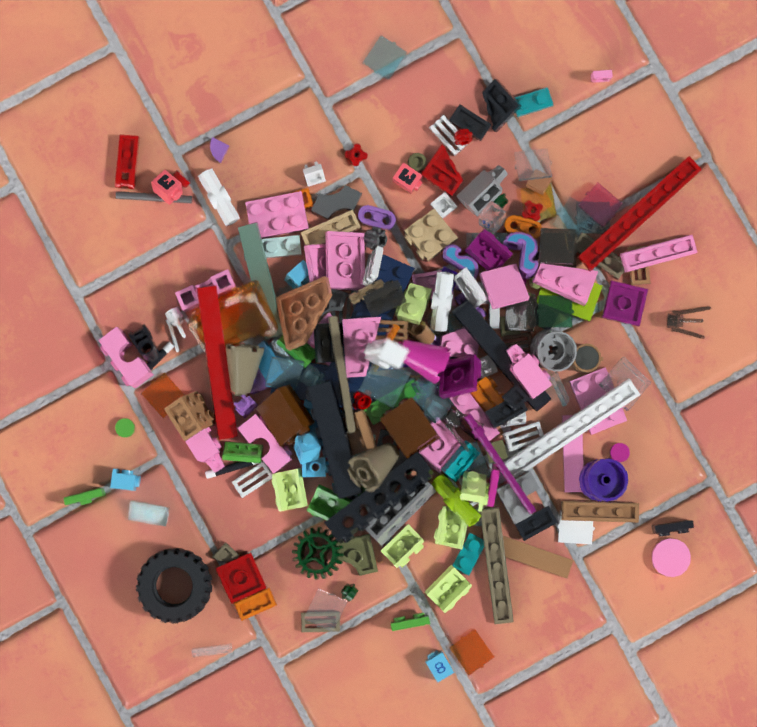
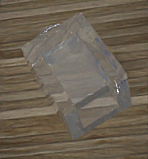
(492, 217)

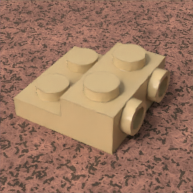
(429, 235)

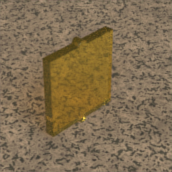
(546, 200)

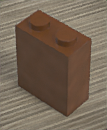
(285, 415)
(409, 427)

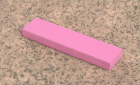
(658, 253)
(572, 462)

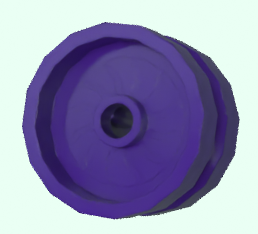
(614, 481)

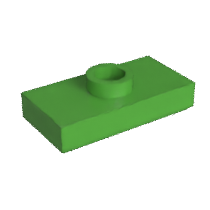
(242, 452)
(85, 497)

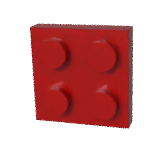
(241, 577)

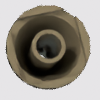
(243, 366)
(373, 466)

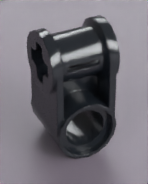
(143, 341)

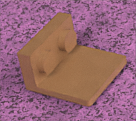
(190, 415)
(362, 438)

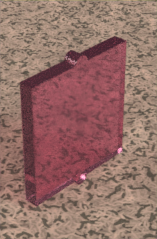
(600, 204)

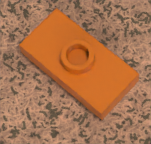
(255, 604)

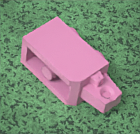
(527, 371)
(206, 449)

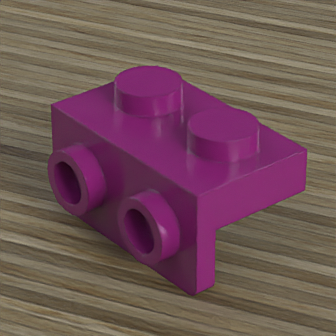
(488, 251)

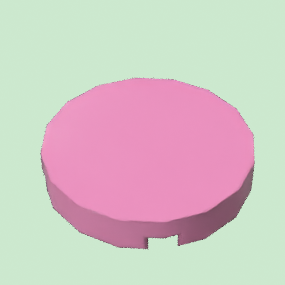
(671, 557)

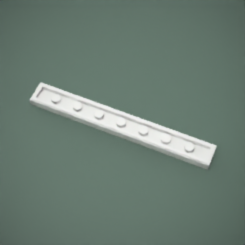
(572, 428)

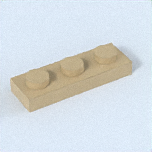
(343, 223)

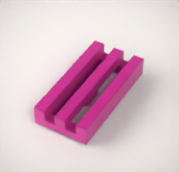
(493, 483)

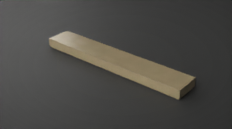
(341, 373)
(496, 565)

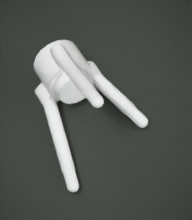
(175, 317)

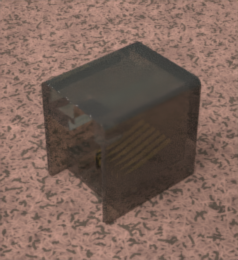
(558, 247)

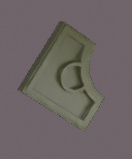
(360, 554)

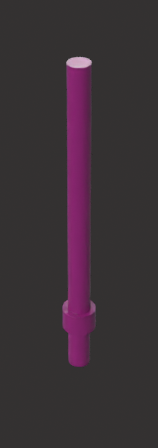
(478, 431)

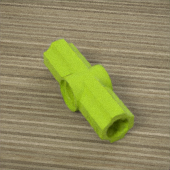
(452, 499)

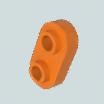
(522, 225)

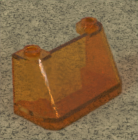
(243, 315)

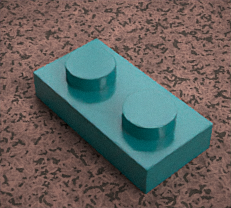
(534, 102)
(460, 461)
(469, 554)

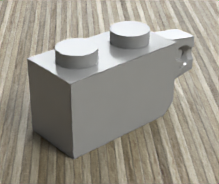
(482, 190)

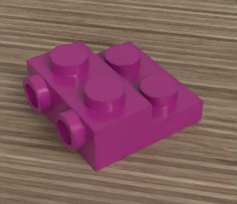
(460, 376)

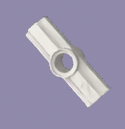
(219, 197)
(442, 301)

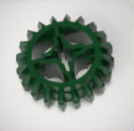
(303, 561)

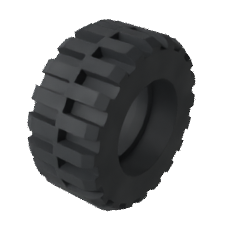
(148, 591)

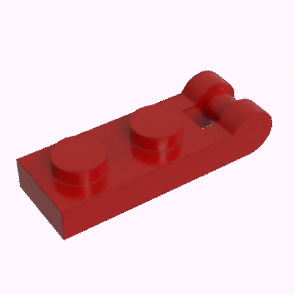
(127, 161)

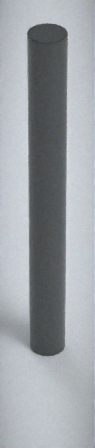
(149, 197)

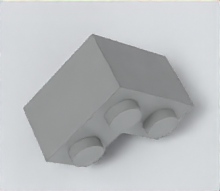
(511, 501)

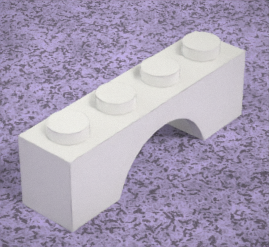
(385, 353)

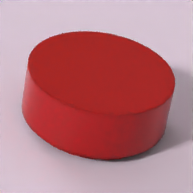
(180, 177)

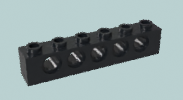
(336, 523)

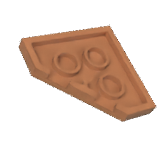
(301, 311)

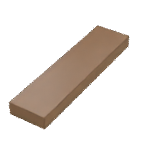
(599, 511)
(537, 557)

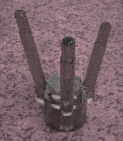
(676, 320)
(453, 419)

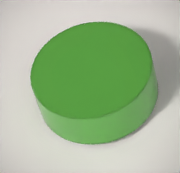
(125, 427)

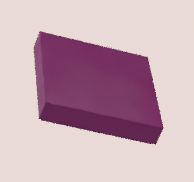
(625, 303)

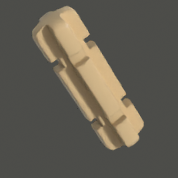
(356, 297)

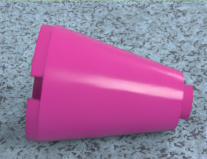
(426, 359)

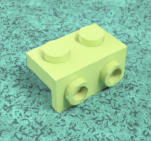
(416, 303)
(475, 488)
(289, 489)
(451, 529)
(403, 546)
(448, 589)

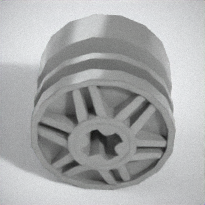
(563, 349)

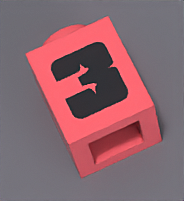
(408, 178)
(167, 187)

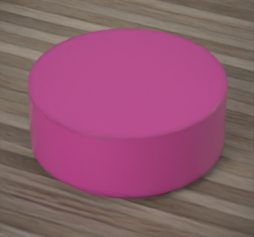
(619, 452)

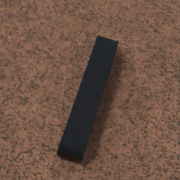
(492, 346)

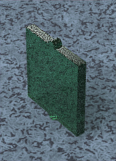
(554, 311)

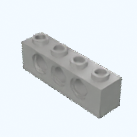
(395, 517)

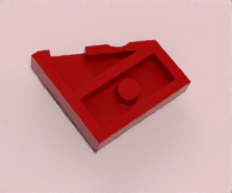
(442, 172)

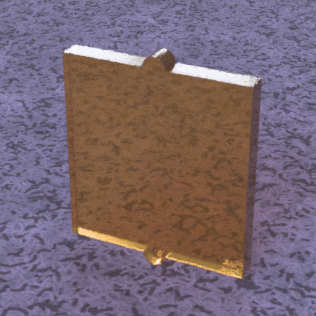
(162, 393)
(471, 652)

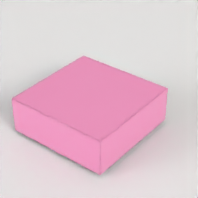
(601, 76)

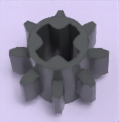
(375, 237)

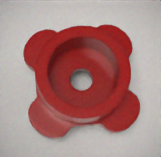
(463, 137)
(351, 155)
(532, 215)
(361, 400)

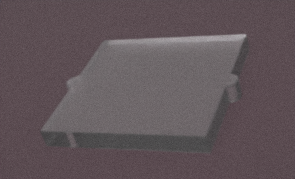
(533, 164)
(325, 610)

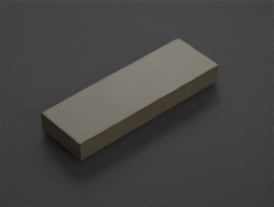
(611, 264)

